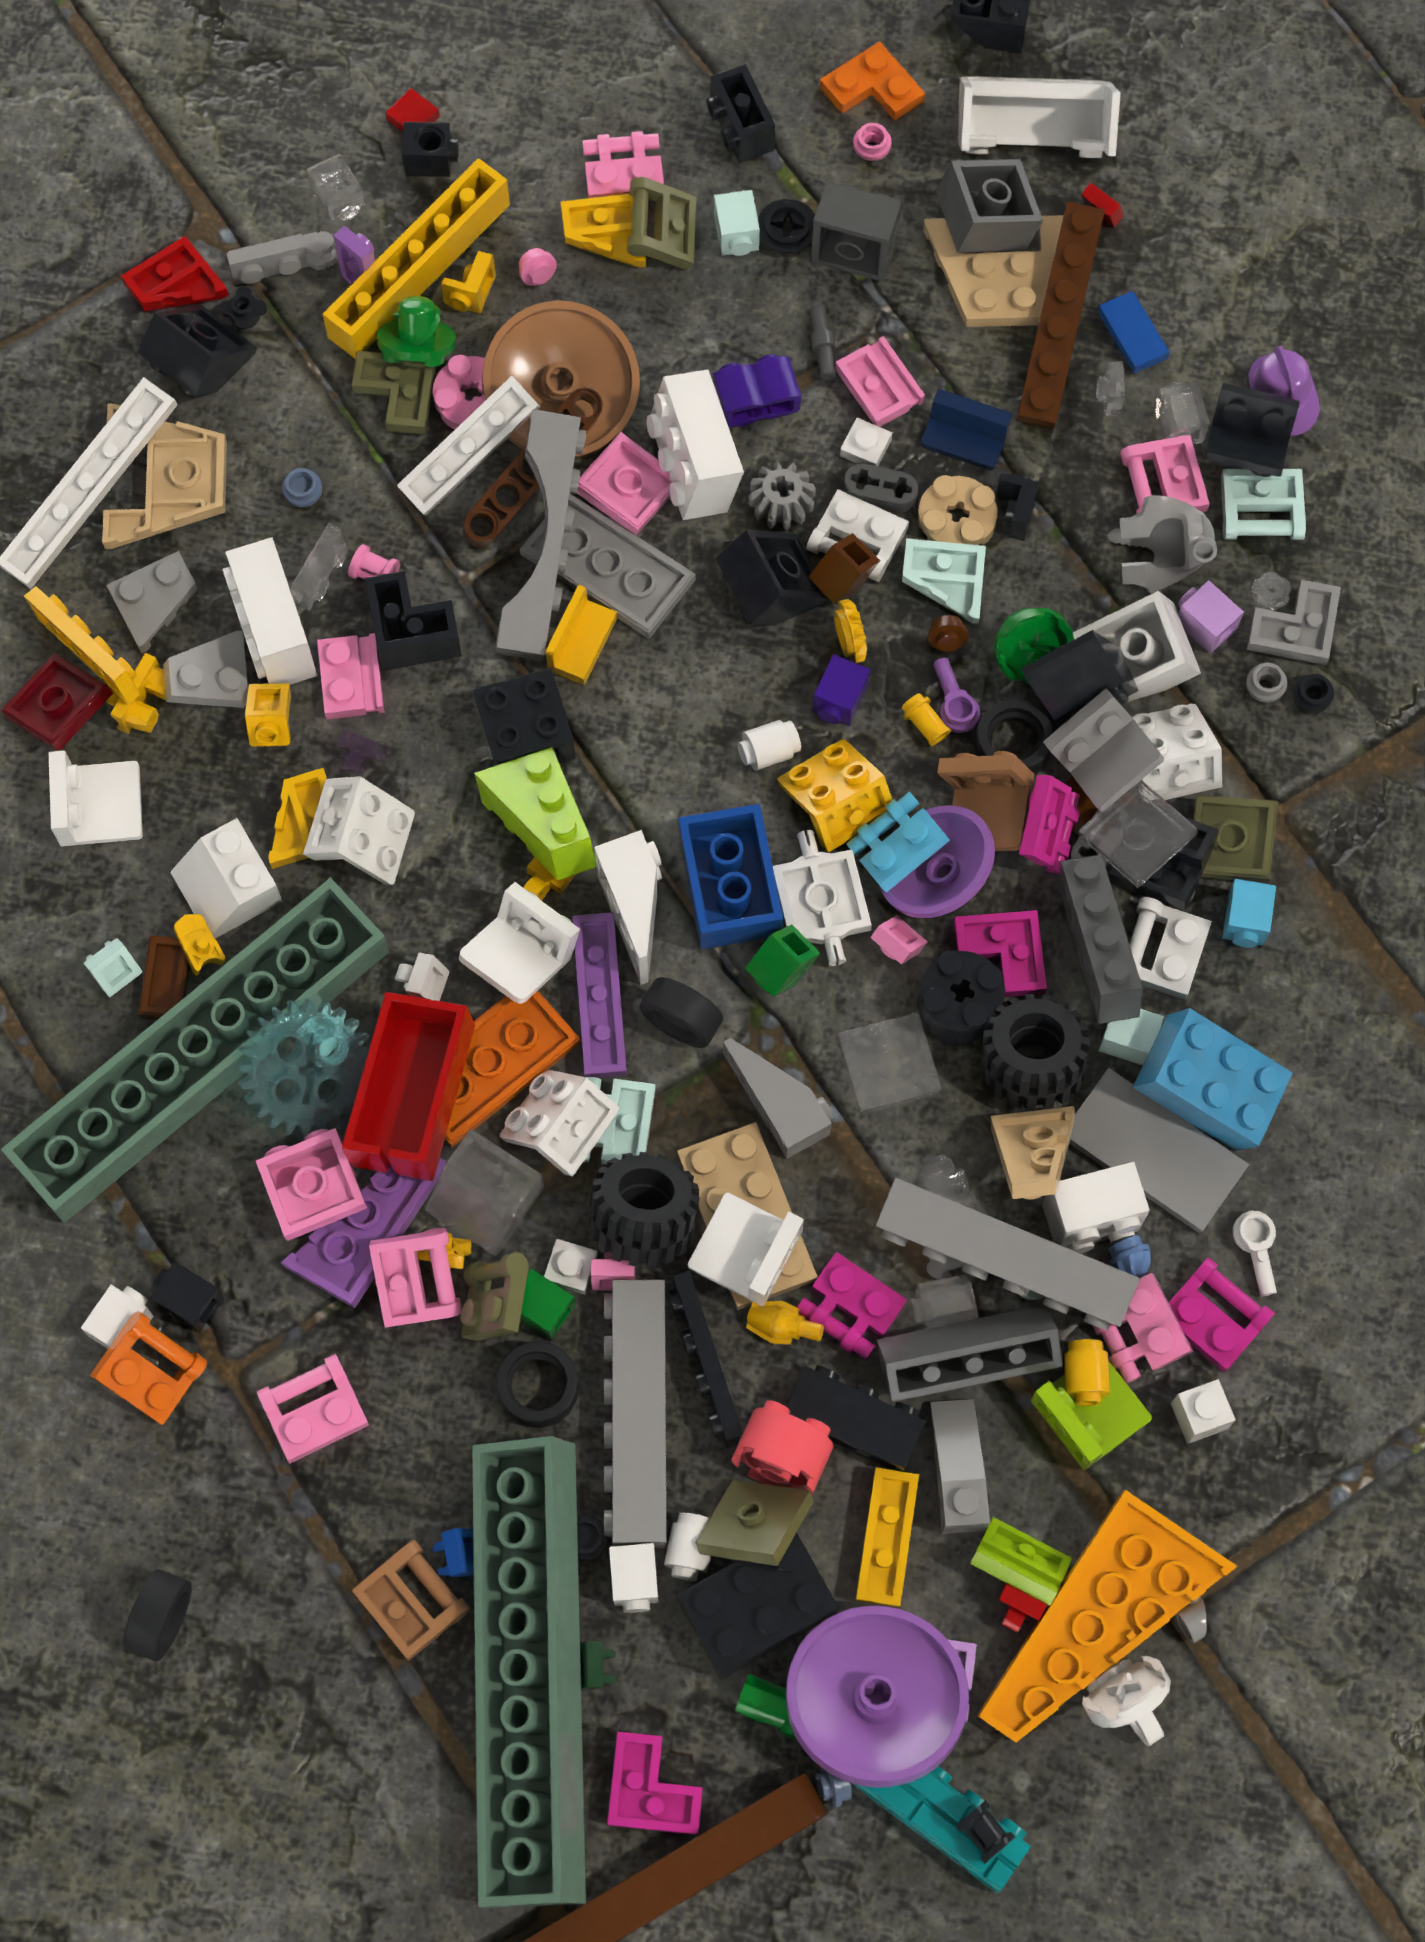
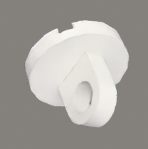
(1128, 1695)

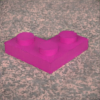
(1012, 939)
(637, 1796)

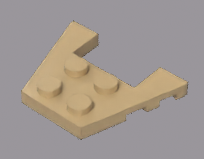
(996, 285)
(181, 484)

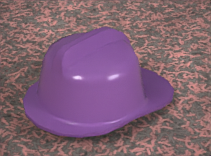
(1287, 376)

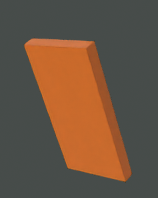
(505, 1055)

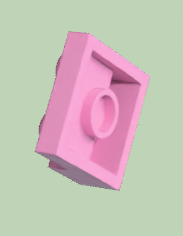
(310, 1183)

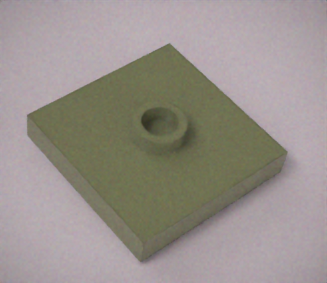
(1244, 837)
(754, 1522)

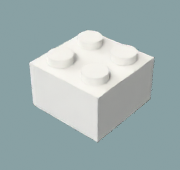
(1096, 1208)

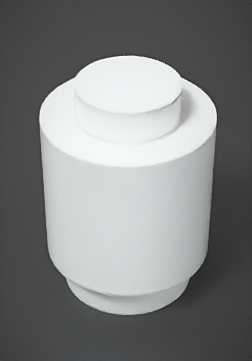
(769, 744)
(682, 1551)

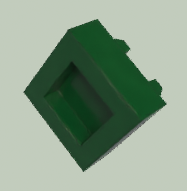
(591, 1665)

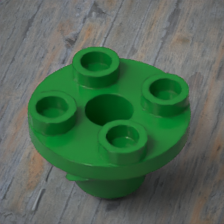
(416, 334)

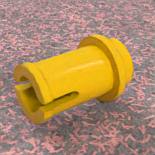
(925, 719)

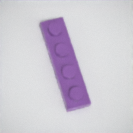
(599, 996)

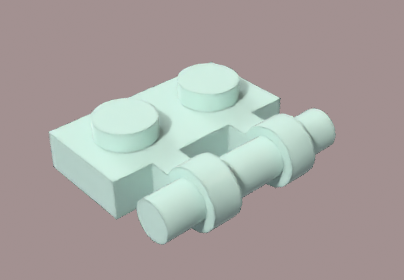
(632, 1123)

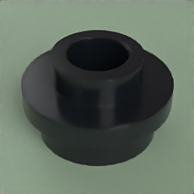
(1315, 683)

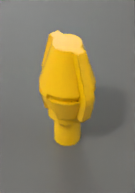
(780, 1323)

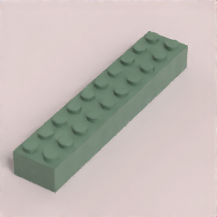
(192, 1051)
(527, 1675)

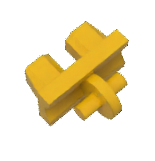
(137, 713)

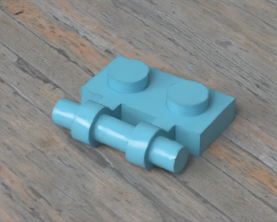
(904, 848)

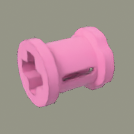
(368, 564)

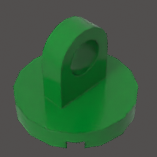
(1027, 637)

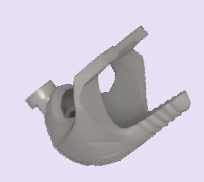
(1176, 535)

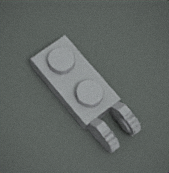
(282, 257)

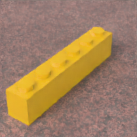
(417, 257)

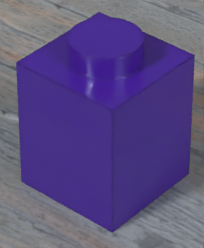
(841, 691)

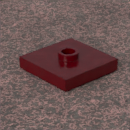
(56, 702)

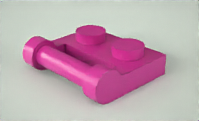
(1208, 1326)

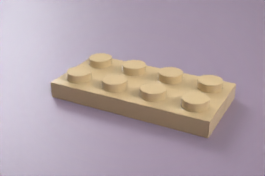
(742, 1166)

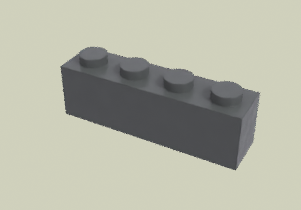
(1100, 939)
(969, 1353)

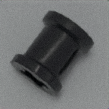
(985, 1832)

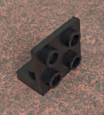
(1251, 430)
(524, 717)

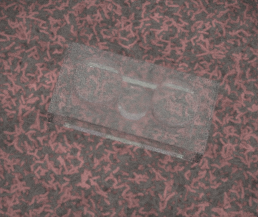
(313, 579)

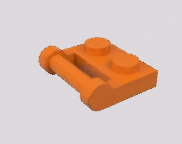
(141, 1381)

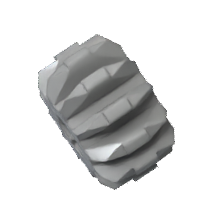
(796, 500)

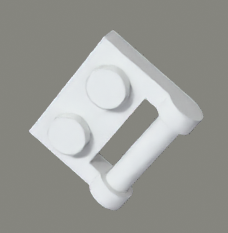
(871, 525)
(1178, 949)

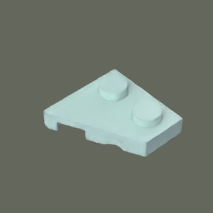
(947, 574)

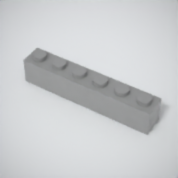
(1007, 1252)
(638, 1413)

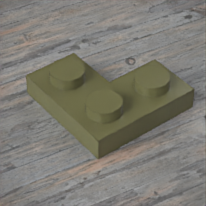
(406, 384)

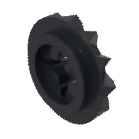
(773, 218)

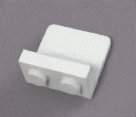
(521, 945)

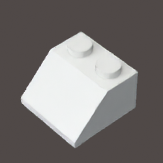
(225, 879)

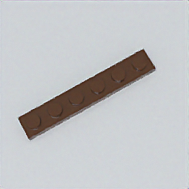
(1060, 315)

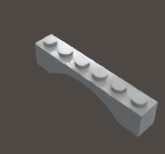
(551, 455)

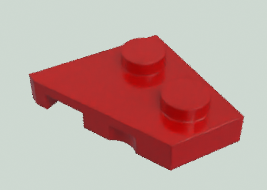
(174, 278)

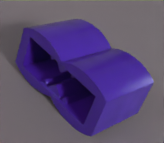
(757, 390)

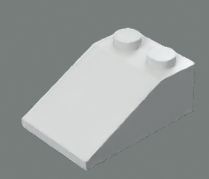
(1151, 643)
(629, 879)

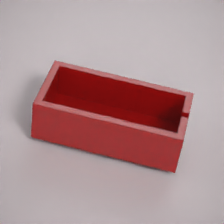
(408, 1086)

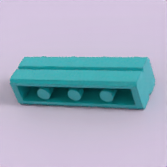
(934, 1810)

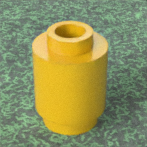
(1087, 1372)

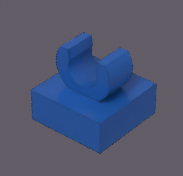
(459, 1552)

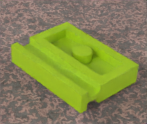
(1021, 1561)

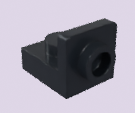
(1022, 496)

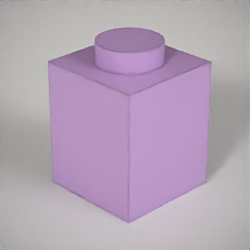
(1209, 616)

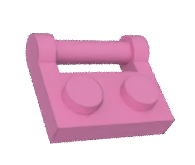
(1175, 468)
(401, 1281)
(318, 1421)

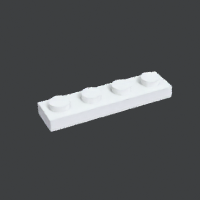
(468, 445)

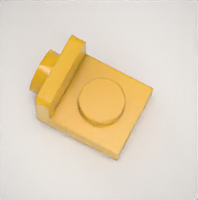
(475, 285)
(268, 714)

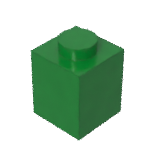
(782, 960)
(545, 1305)

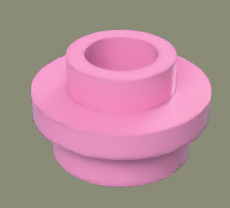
(872, 133)

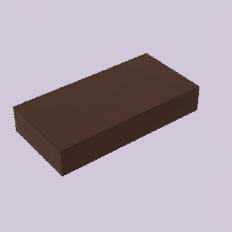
(164, 977)

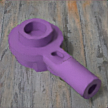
(959, 709)

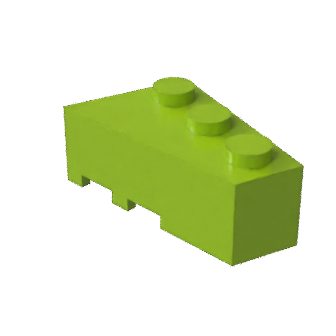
(540, 810)

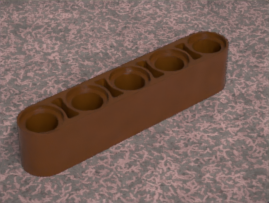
(520, 483)

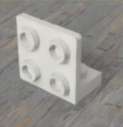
(1188, 748)
(94, 801)
(361, 827)
(561, 1119)
(745, 1248)

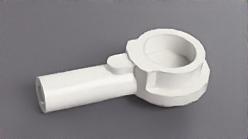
(1255, 1234)

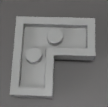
(1298, 636)

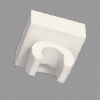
(425, 978)

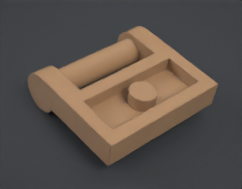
(400, 1611)

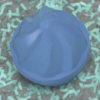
(1131, 1256)

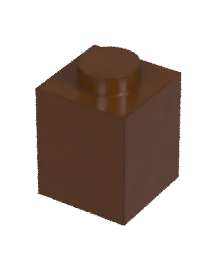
(844, 569)

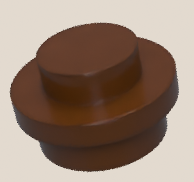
(947, 633)

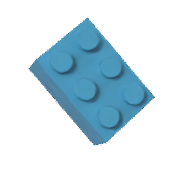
(1212, 1080)

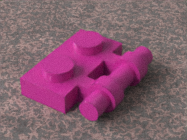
(1049, 823)
(859, 1296)

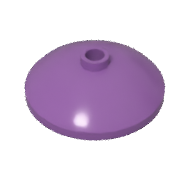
(966, 857)

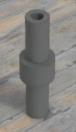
(822, 342)

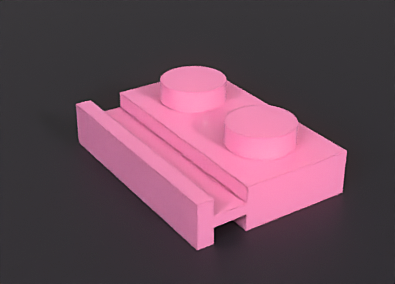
(879, 382)
(350, 676)

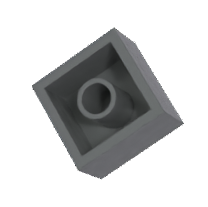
(988, 205)
(855, 231)

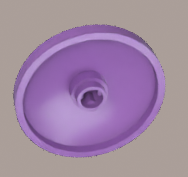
(877, 1696)

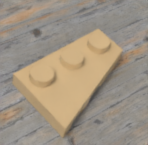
(1033, 1149)

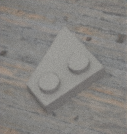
(152, 597)
(209, 674)

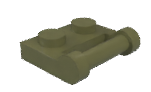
(672, 226)
(498, 1310)

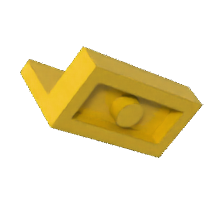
(579, 637)

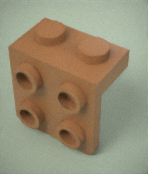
(995, 790)

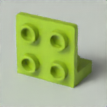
(1096, 1429)

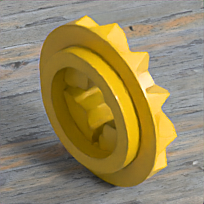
(850, 631)

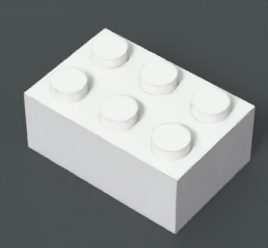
(695, 445)
(268, 614)

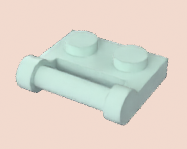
(1253, 493)

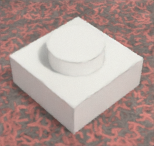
(865, 443)
(570, 1266)

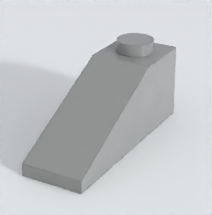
(782, 1101)
(959, 1467)

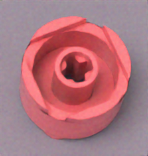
(783, 1448)

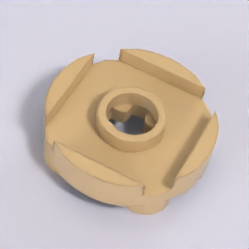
(961, 493)

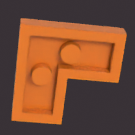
(874, 74)

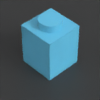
(1249, 913)

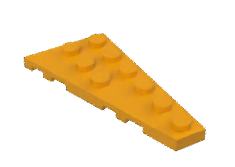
(1113, 1599)

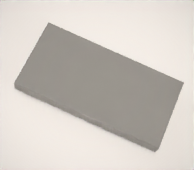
(616, 568)
(1174, 1159)

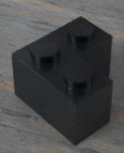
(409, 633)

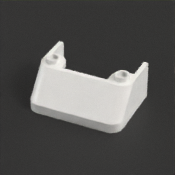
(1038, 113)

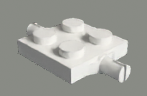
(822, 896)

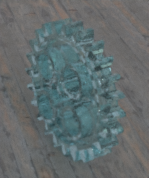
(267, 1068)

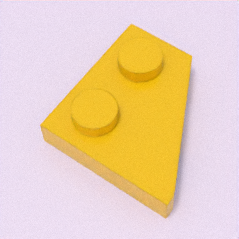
(601, 226)
(295, 818)

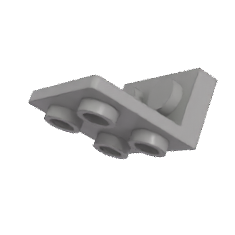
(1104, 750)

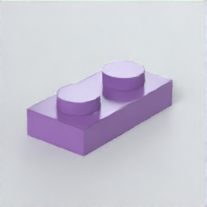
(354, 253)

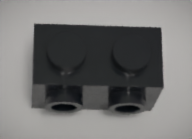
(742, 113)

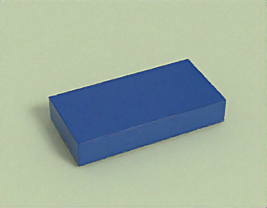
(1133, 332)

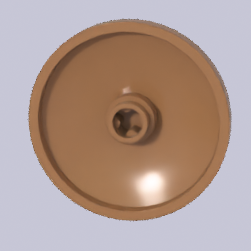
(560, 349)

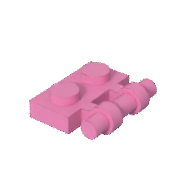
(614, 176)
(1154, 1327)

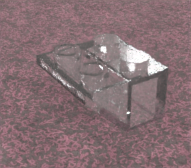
(484, 1192)

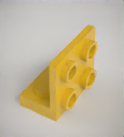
(837, 792)

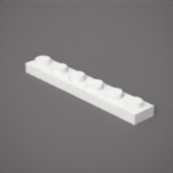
(87, 483)

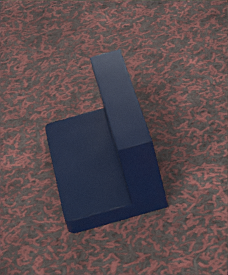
(966, 429)

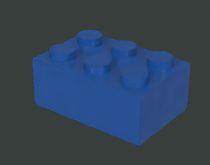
(730, 876)

